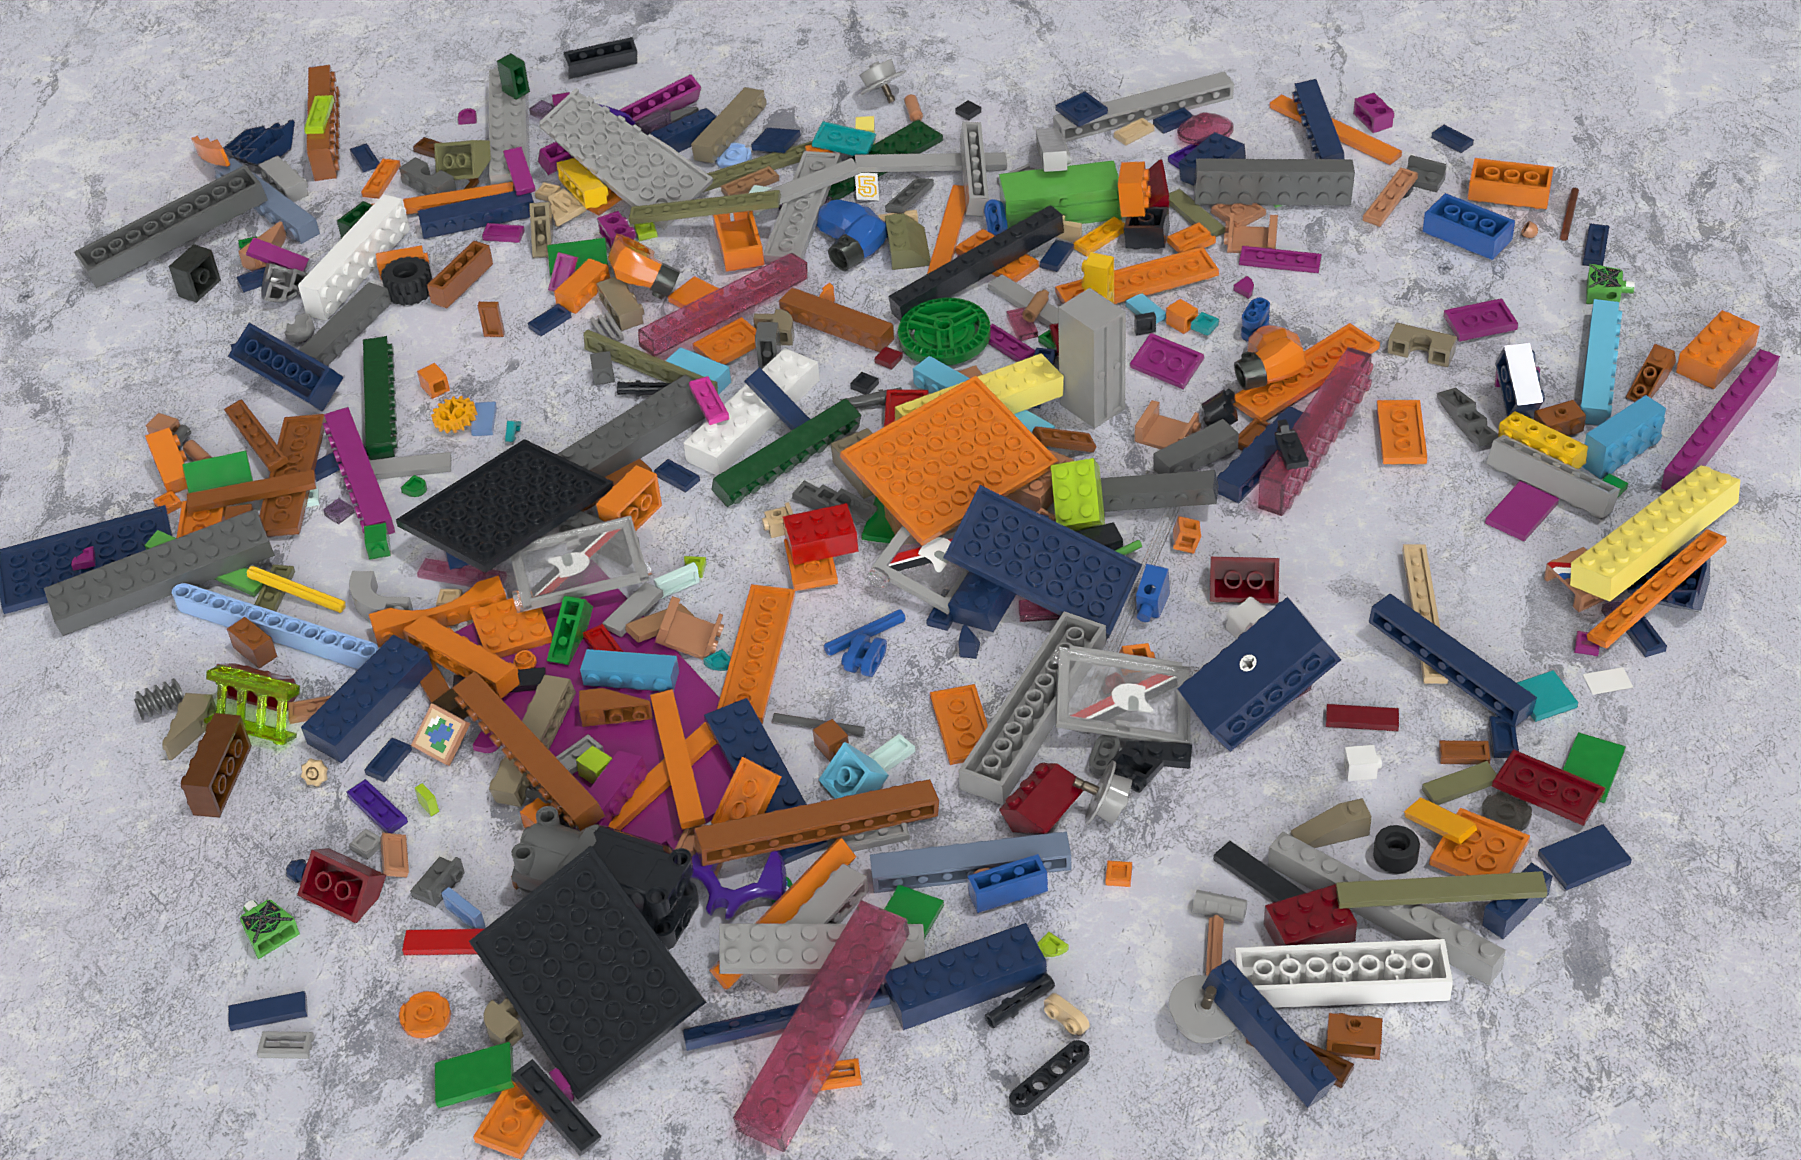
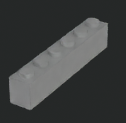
(1052, 149)
(973, 168)
(1553, 476)
(827, 906)

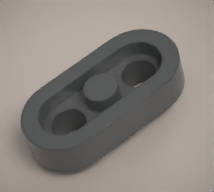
(1101, 755)

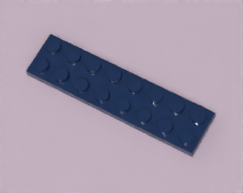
(743, 735)

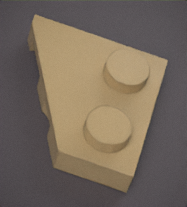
(564, 207)

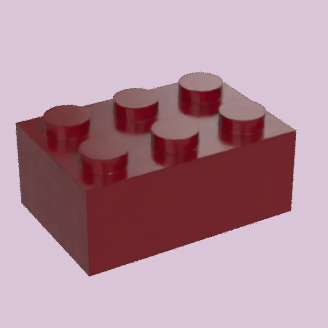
(1310, 919)

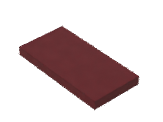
(1548, 787)

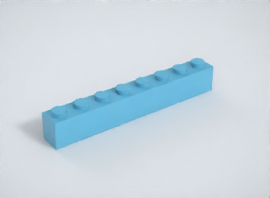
(1600, 360)
(935, 376)

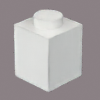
(1361, 762)

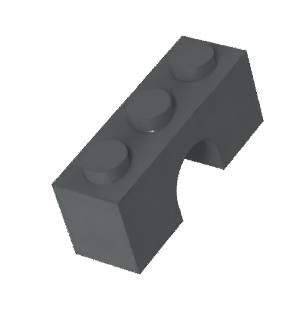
(418, 176)

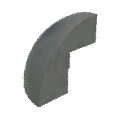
(280, 283)

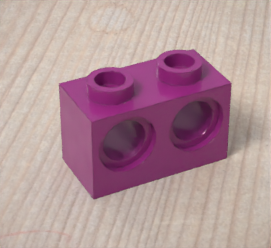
(1373, 112)
(614, 224)

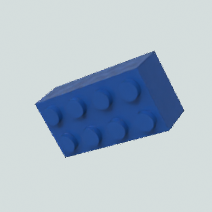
(1468, 226)

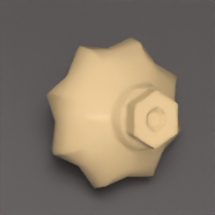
(314, 772)

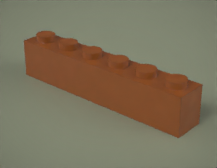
(837, 320)

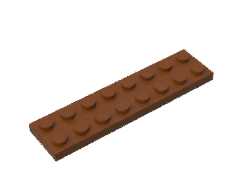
(300, 443)

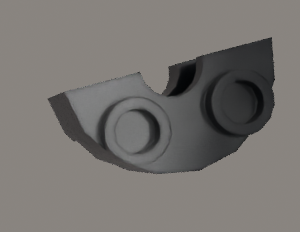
(1220, 407)
(1133, 766)

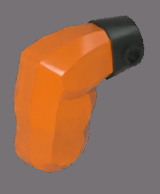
(637, 266)
(1270, 357)

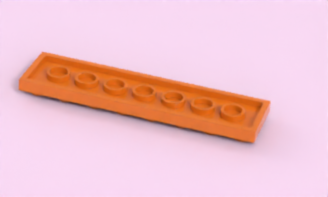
(1152, 276)
(1320, 361)
(758, 647)

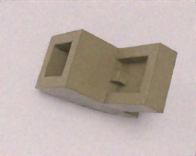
(784, 321)
(502, 1023)

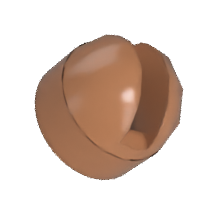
(1529, 230)

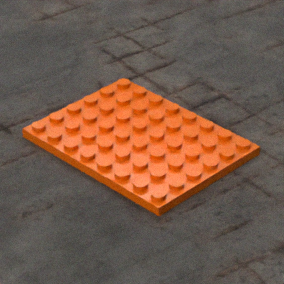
(941, 453)

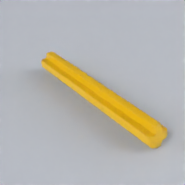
(296, 589)

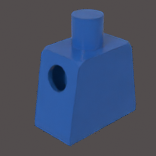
(1152, 600)

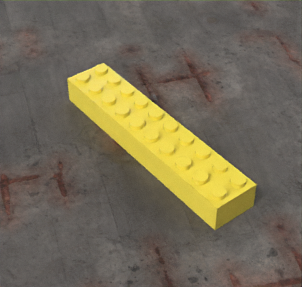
(1654, 533)

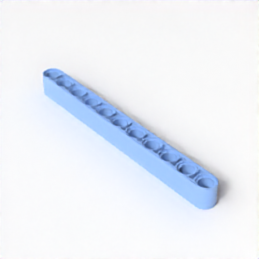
(280, 627)

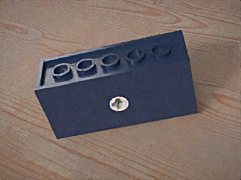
(1258, 674)

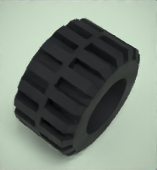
(407, 280)

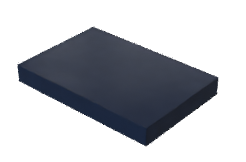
(1584, 857)

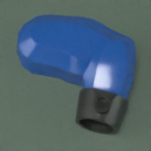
(855, 228)

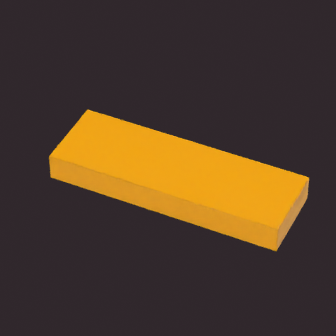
(1099, 236)
(1440, 820)

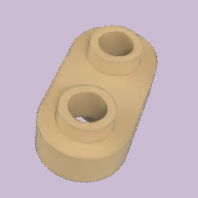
(1066, 1014)

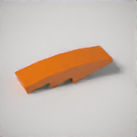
(210, 151)

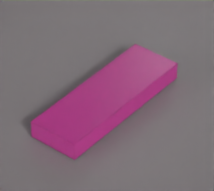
(708, 400)

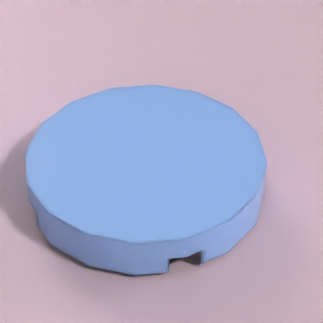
(734, 154)

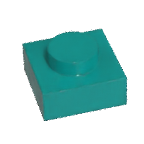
(1205, 323)

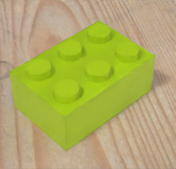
(1078, 494)

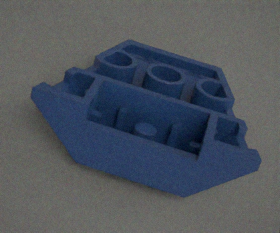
(261, 143)
(1688, 594)

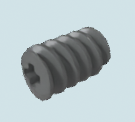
(158, 698)

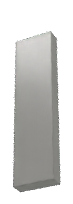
(412, 465)

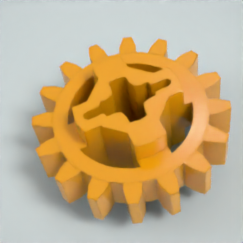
(454, 414)

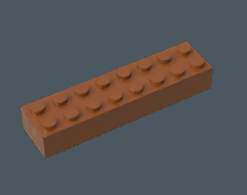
(324, 147)

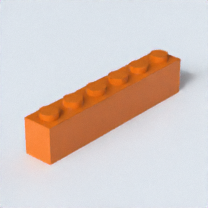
(462, 655)

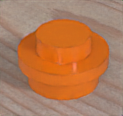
(525, 660)

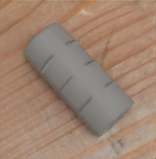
(1219, 904)

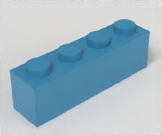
(629, 670)

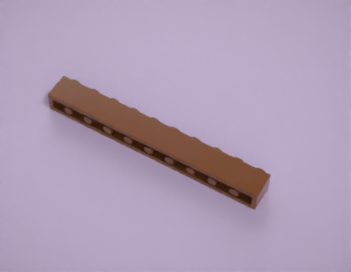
(528, 752)
(815, 822)

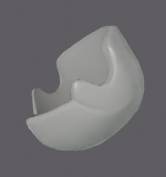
(301, 329)

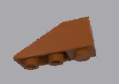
(1653, 373)
(609, 707)

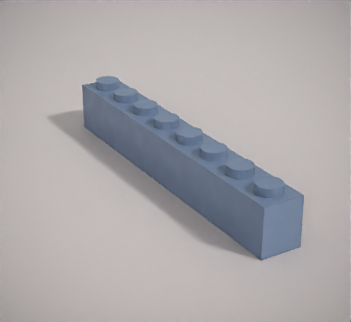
(296, 221)
(956, 862)

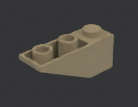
(188, 723)

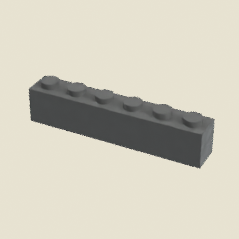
(347, 323)
(1159, 490)

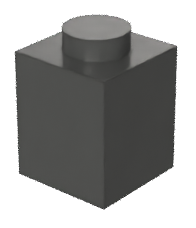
(602, 368)

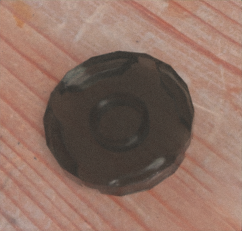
(1507, 810)

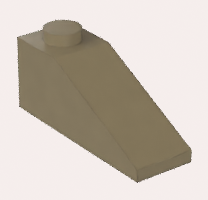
(541, 228)
(1336, 825)

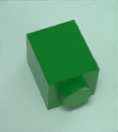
(377, 541)

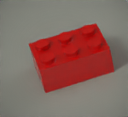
(820, 534)

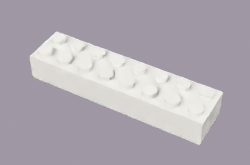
(353, 257)
(721, 444)
(1348, 972)

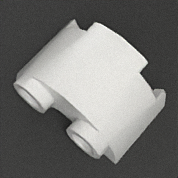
(1244, 616)

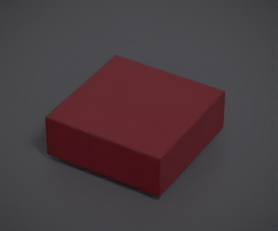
(888, 357)

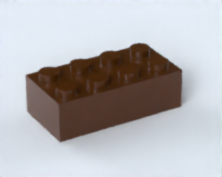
(216, 765)

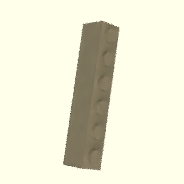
(728, 125)
(544, 720)

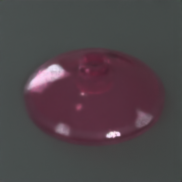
(1202, 125)

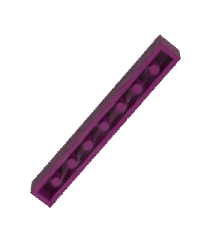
(357, 468)

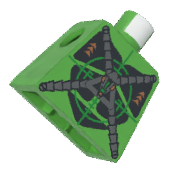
(1606, 284)
(267, 926)

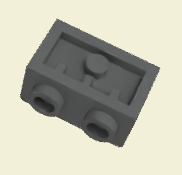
(1430, 173)
(437, 879)

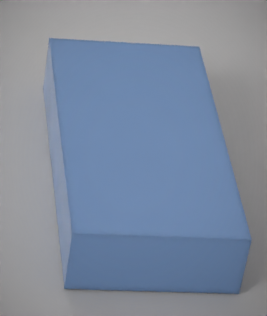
(485, 419)
(463, 909)

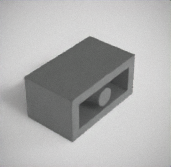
(767, 342)

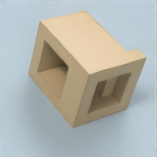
(774, 522)

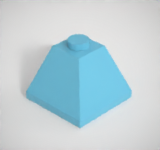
(852, 773)

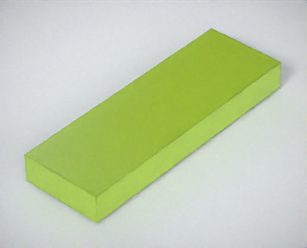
(319, 114)

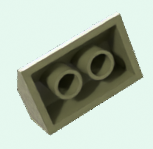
(462, 158)
(906, 242)

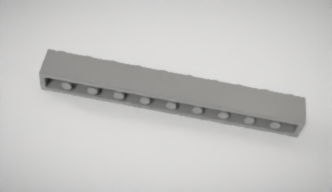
(1152, 105)
(1410, 922)

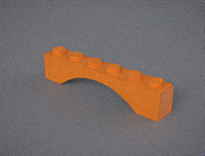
(394, 621)

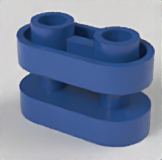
(1254, 317)
(864, 654)

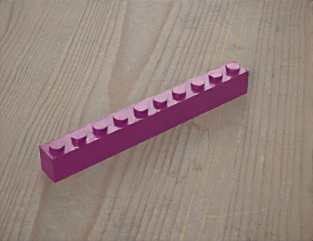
(671, 97)
(1722, 418)

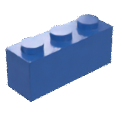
(1007, 883)

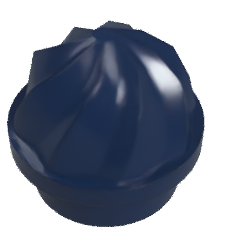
(296, 869)

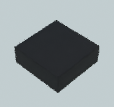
(968, 110)
(1144, 323)
(864, 383)

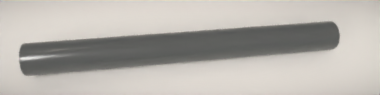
(813, 723)

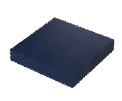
(1081, 109)
(775, 140)

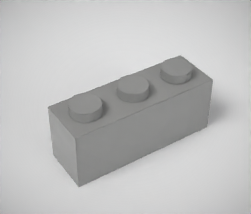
(284, 178)

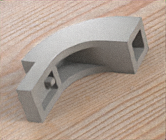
(366, 601)

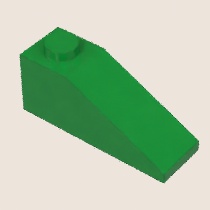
(571, 623)

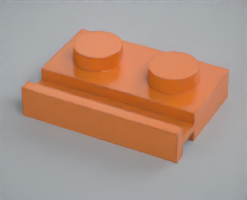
(1191, 238)

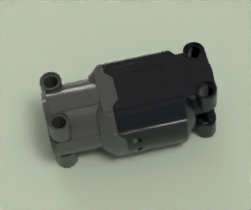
(646, 869)

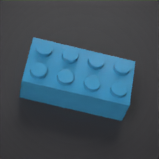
(1624, 436)

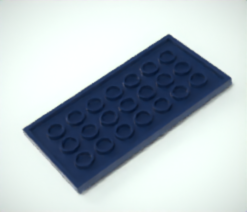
(48, 560)
(1042, 560)

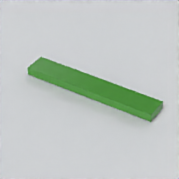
(236, 579)

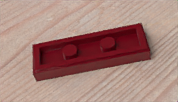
(1362, 717)

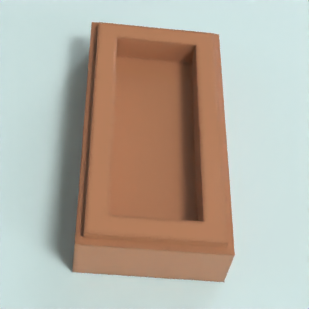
(394, 855)

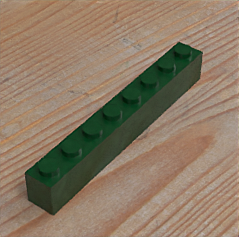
(379, 398)
(786, 453)

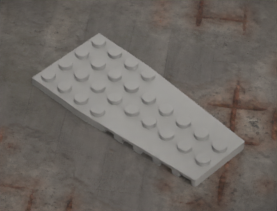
(622, 156)

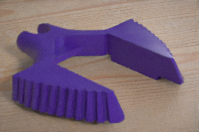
(770, 885)

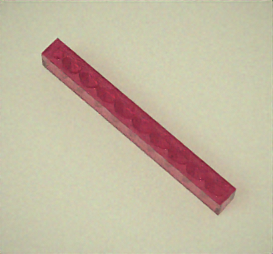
(722, 304)

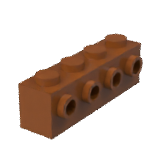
(460, 274)

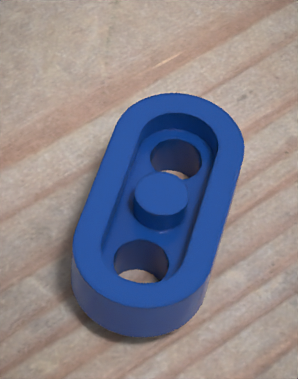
(995, 221)

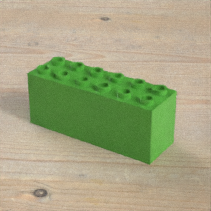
(1080, 193)

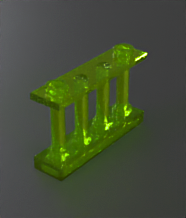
(263, 687)

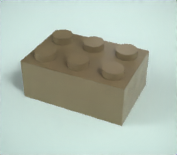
(839, 446)

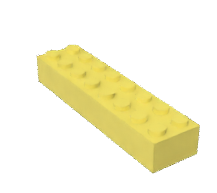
(1016, 386)

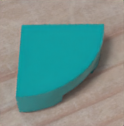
(511, 428)
(718, 661)

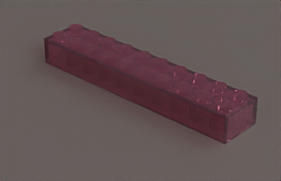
(1317, 429)
(821, 1026)

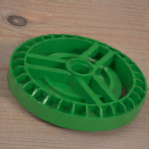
(944, 331)

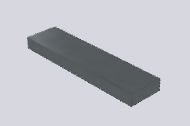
(909, 195)

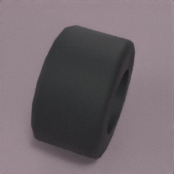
(1398, 837)

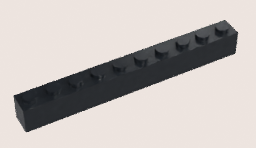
(979, 261)

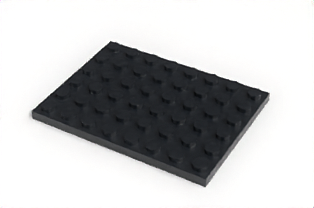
(504, 505)
(587, 973)

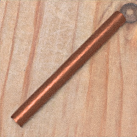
(1569, 214)

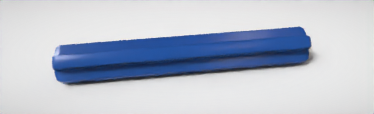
(871, 629)

